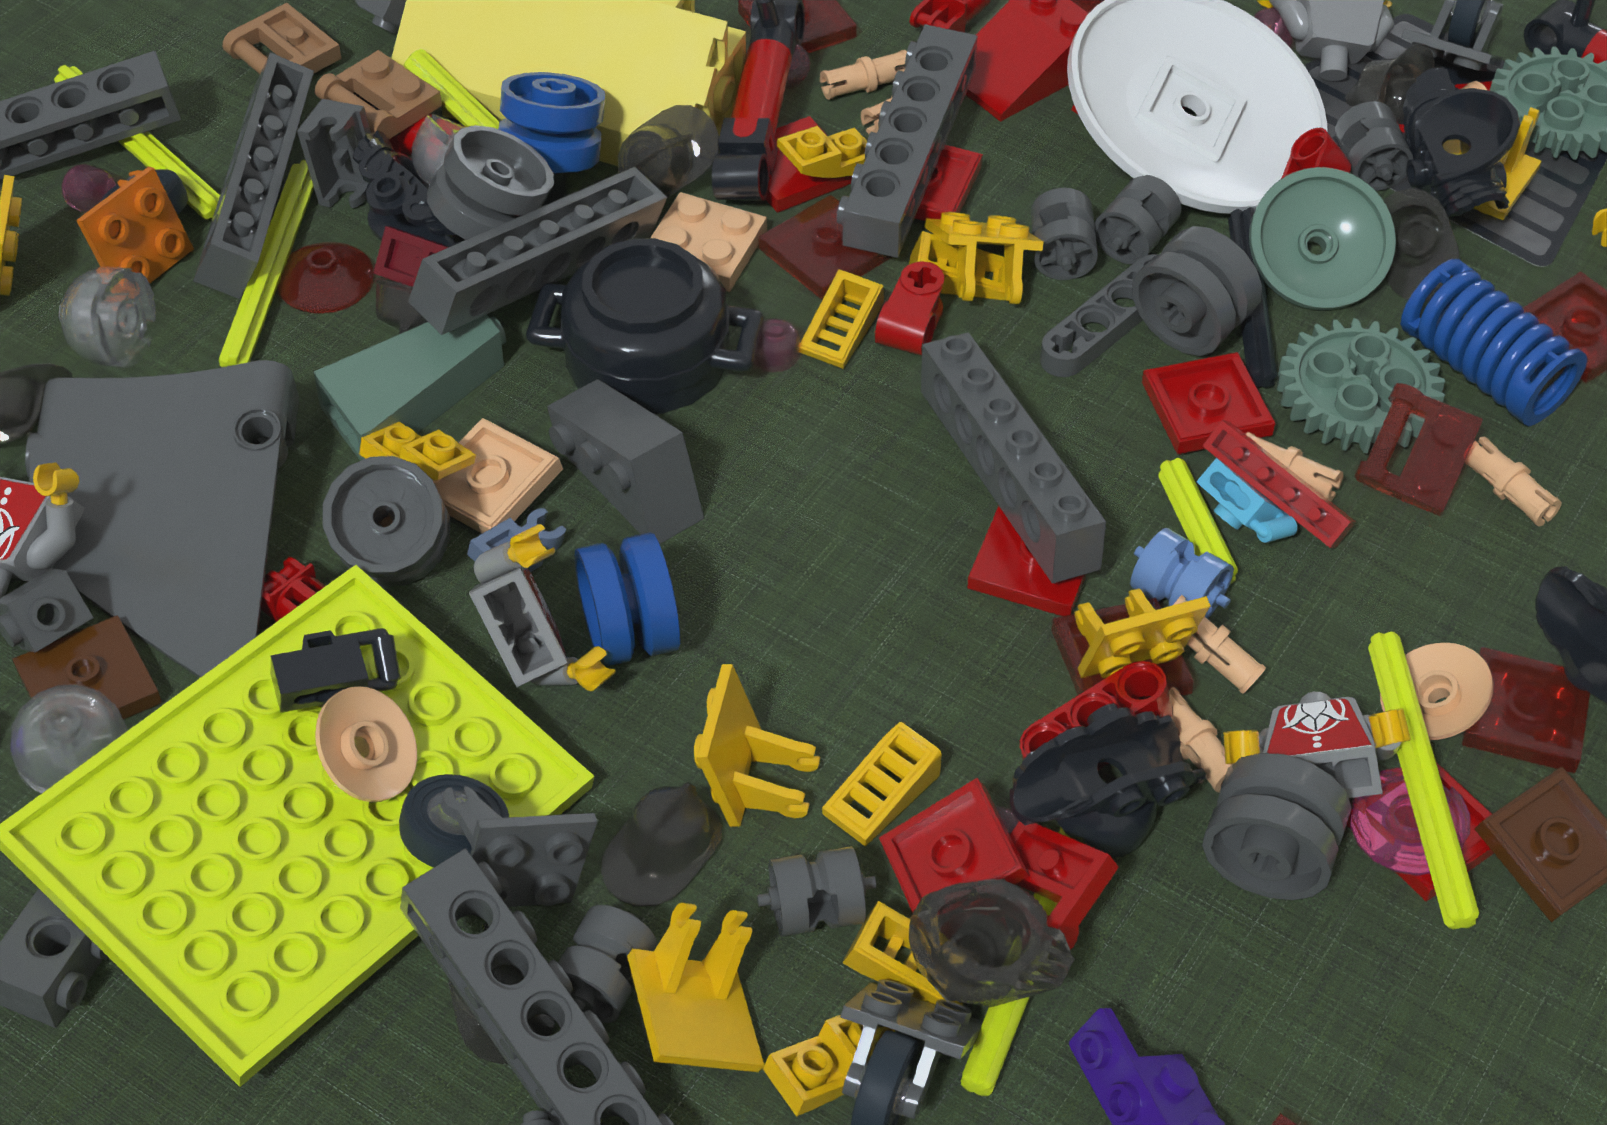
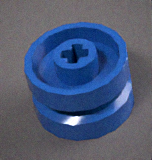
(555, 117)
(628, 599)

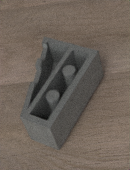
(628, 457)

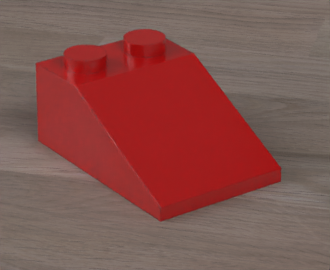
(1023, 54)

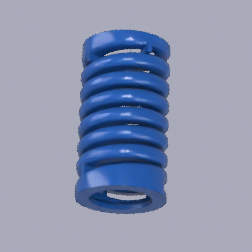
(1499, 351)

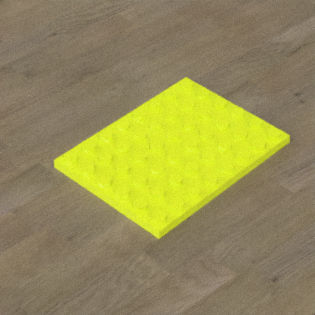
(232, 861)

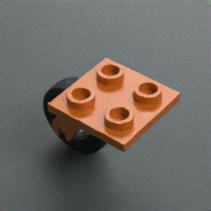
(139, 223)

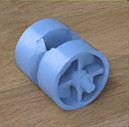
(1172, 569)

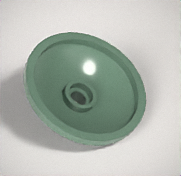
(1338, 215)

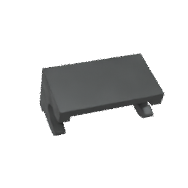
(328, 146)

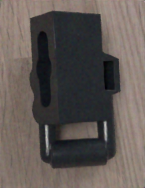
(331, 665)

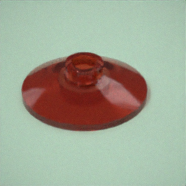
(326, 277)

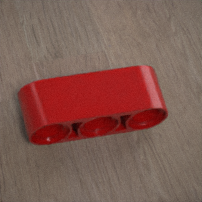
(1121, 688)

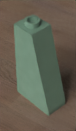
(408, 378)

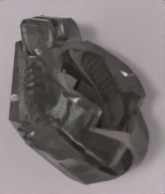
(987, 943)

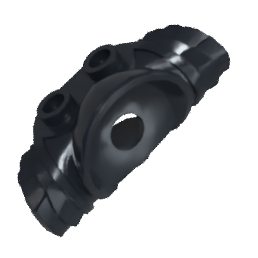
(1486, 132)
(396, 192)
(1575, 621)
(1115, 817)

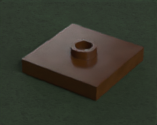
(95, 658)
(1551, 843)

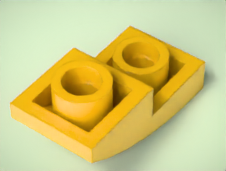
(824, 155)
(433, 453)
(815, 1068)

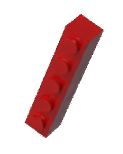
(1279, 484)

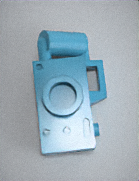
(1244, 504)

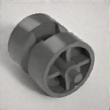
(1373, 144)
(1137, 219)
(1067, 227)
(816, 891)
(600, 961)

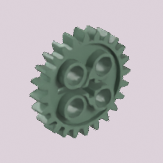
(1567, 93)
(1345, 380)

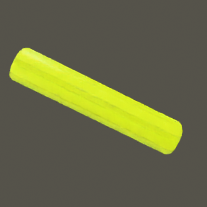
(453, 94)
(1193, 511)

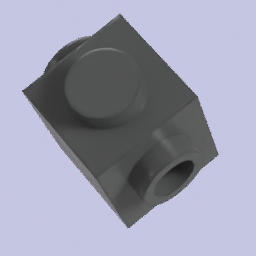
(59, 607)

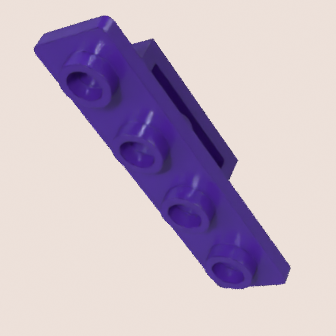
(1136, 1087)

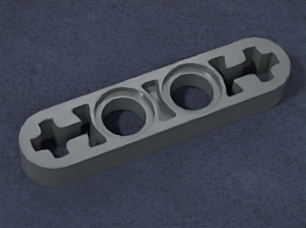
(1089, 345)

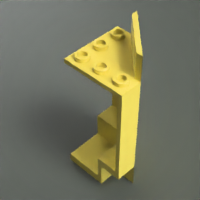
(635, 50)

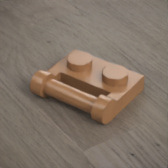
(285, 34)
(386, 85)

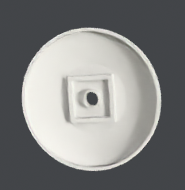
(1249, 92)

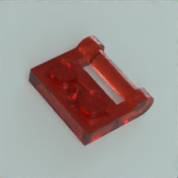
(1435, 456)

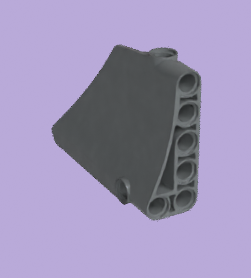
(173, 498)

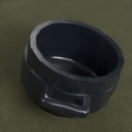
(646, 324)

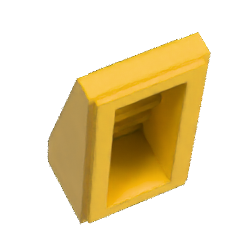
(934, 250)
(852, 289)
(907, 757)
(880, 965)

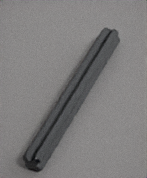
(1256, 327)

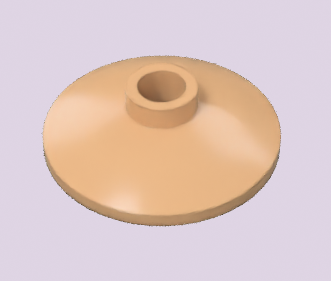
(1452, 674)
(366, 744)

